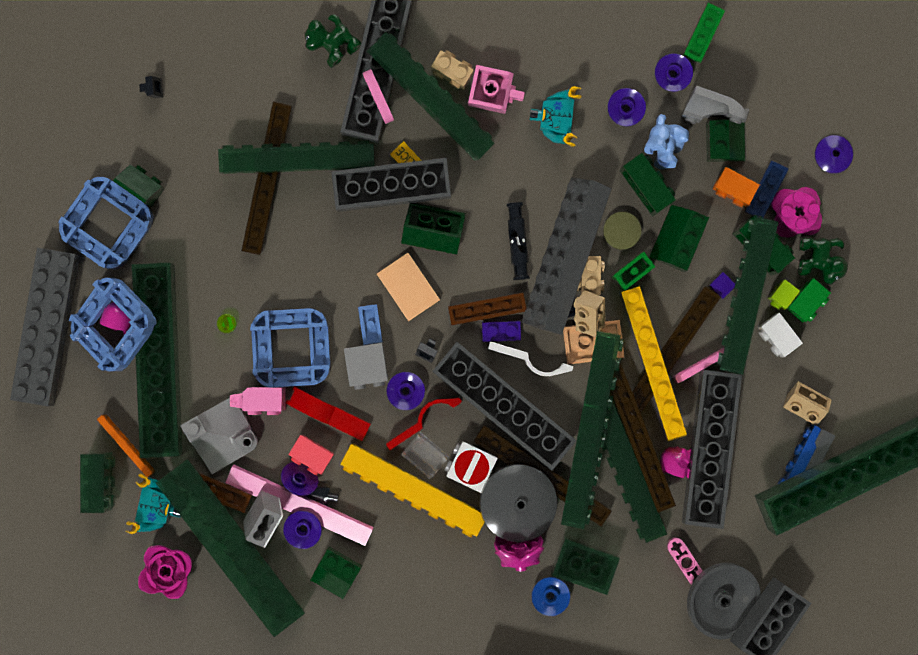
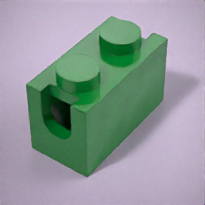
(633, 271)
(808, 300)

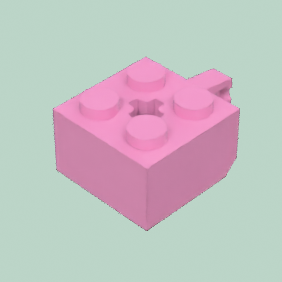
(502, 84)
(260, 399)

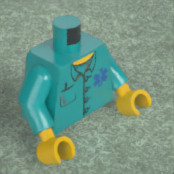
(557, 116)
(153, 508)

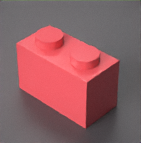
(311, 455)

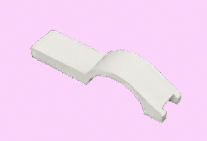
(524, 355)

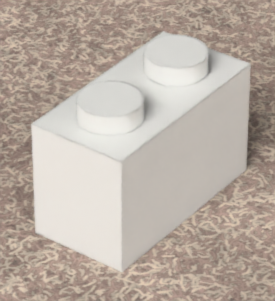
(779, 335)

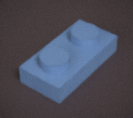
(370, 324)

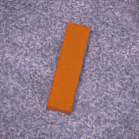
(126, 445)

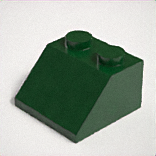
(725, 141)
(140, 185)
(336, 572)

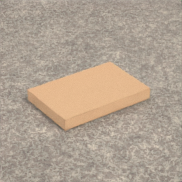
(408, 287)
(580, 346)

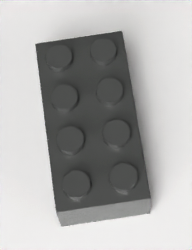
(770, 620)

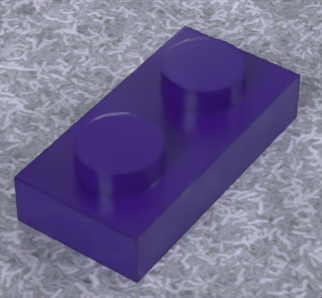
(501, 331)

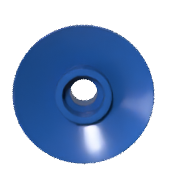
(552, 606)

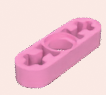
(378, 96)
(674, 553)

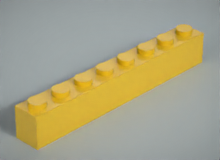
(654, 364)
(413, 489)

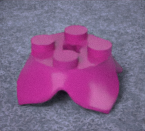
(784, 206)
(519, 554)
(152, 578)

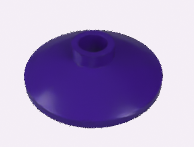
(676, 63)
(630, 98)
(825, 157)
(395, 393)
(306, 480)
(299, 538)

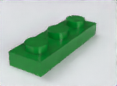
(704, 32)

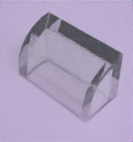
(425, 455)

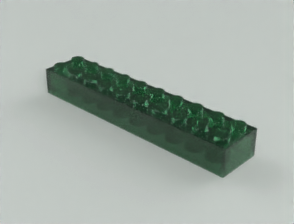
(158, 364)
(590, 430)
(840, 478)
(229, 547)

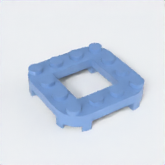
(83, 206)
(140, 318)
(263, 353)

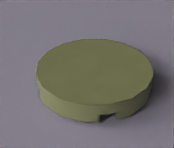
(622, 230)

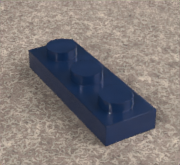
(767, 189)

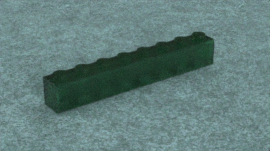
(430, 96)
(295, 158)
(748, 295)
(631, 479)

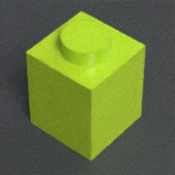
(783, 295)

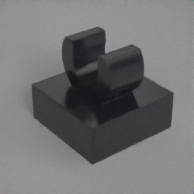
(152, 87)
(426, 351)

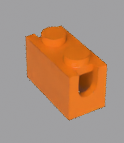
(735, 187)

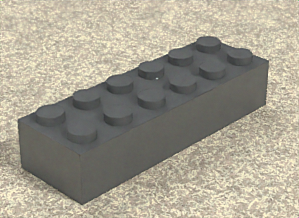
(391, 184)

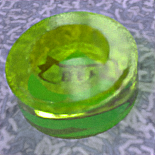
(226, 323)

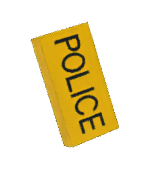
(404, 154)

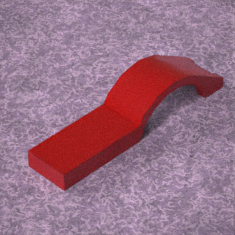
(453, 402)
(328, 414)

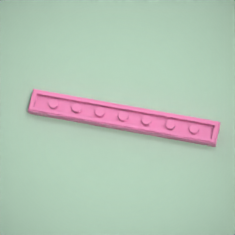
(291, 502)

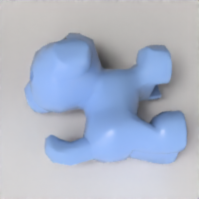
(666, 141)

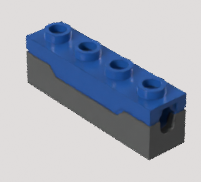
(809, 452)

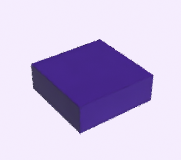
(722, 285)

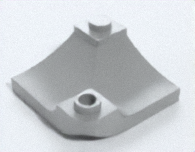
(708, 104)
(220, 435)

